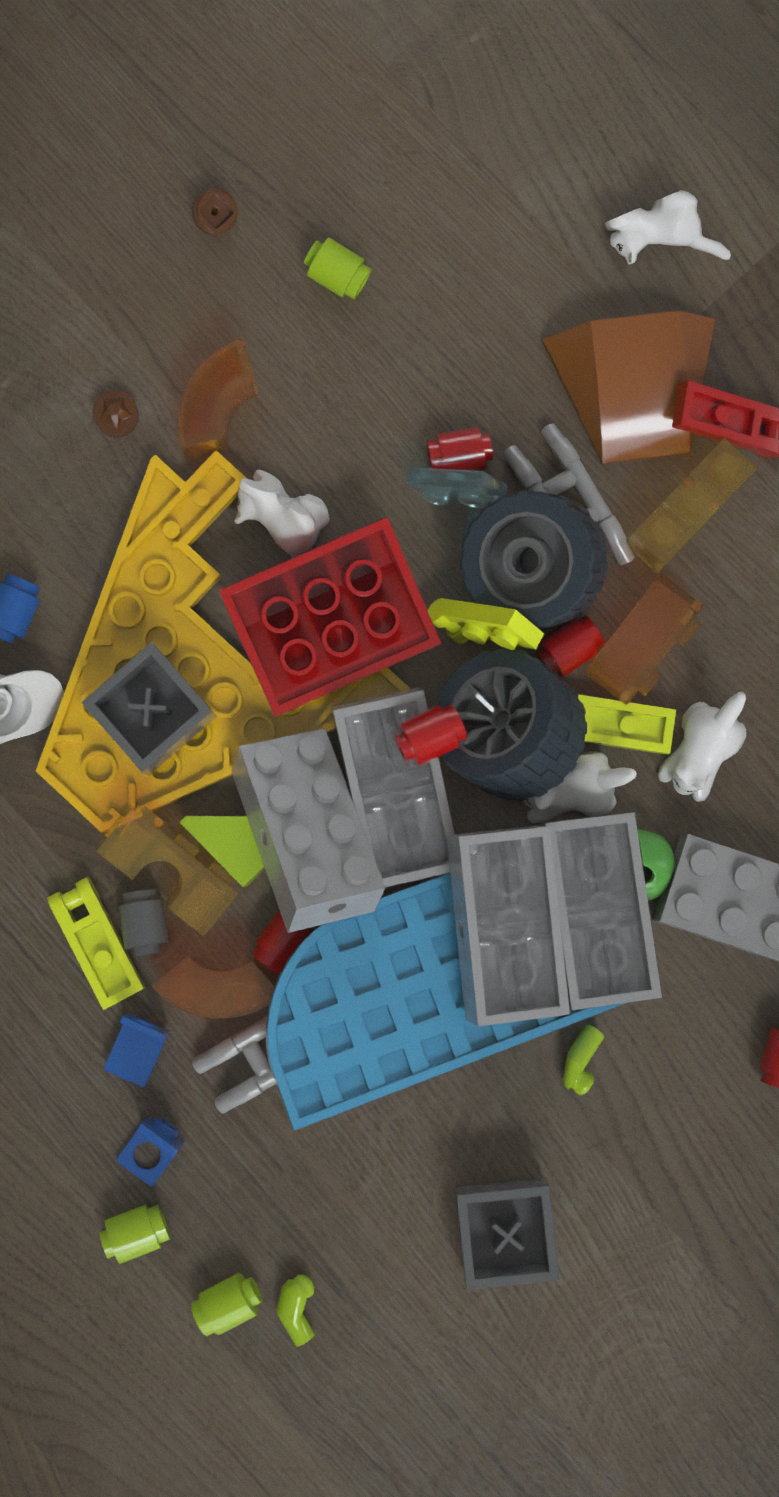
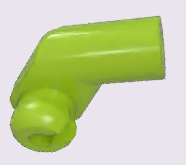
(577, 1059)
(291, 1308)

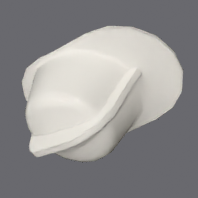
(27, 703)

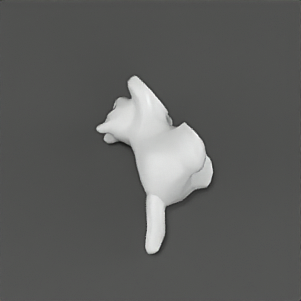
(669, 222)
(290, 521)
(708, 740)
(585, 789)

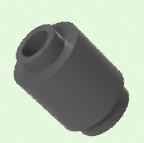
(143, 922)

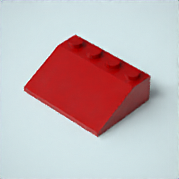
(330, 616)

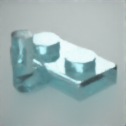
(466, 486)

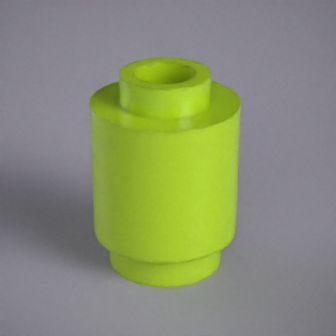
(337, 268)
(134, 1233)
(227, 1304)

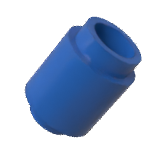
(17, 607)

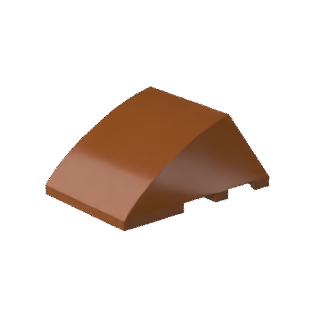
(628, 379)

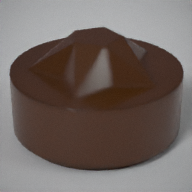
(214, 211)
(116, 414)

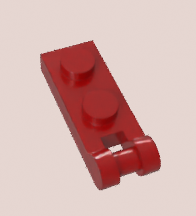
(728, 416)

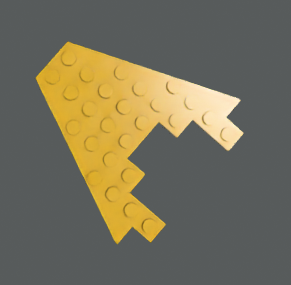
(151, 600)

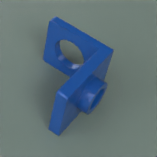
(136, 1049)
(160, 1134)

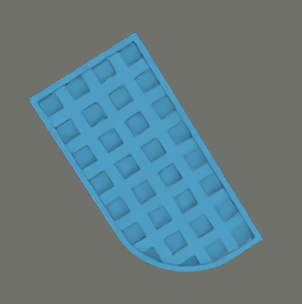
(380, 1008)

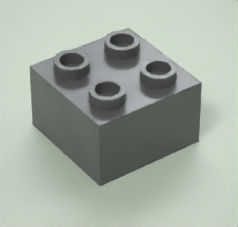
(149, 709)
(507, 1233)

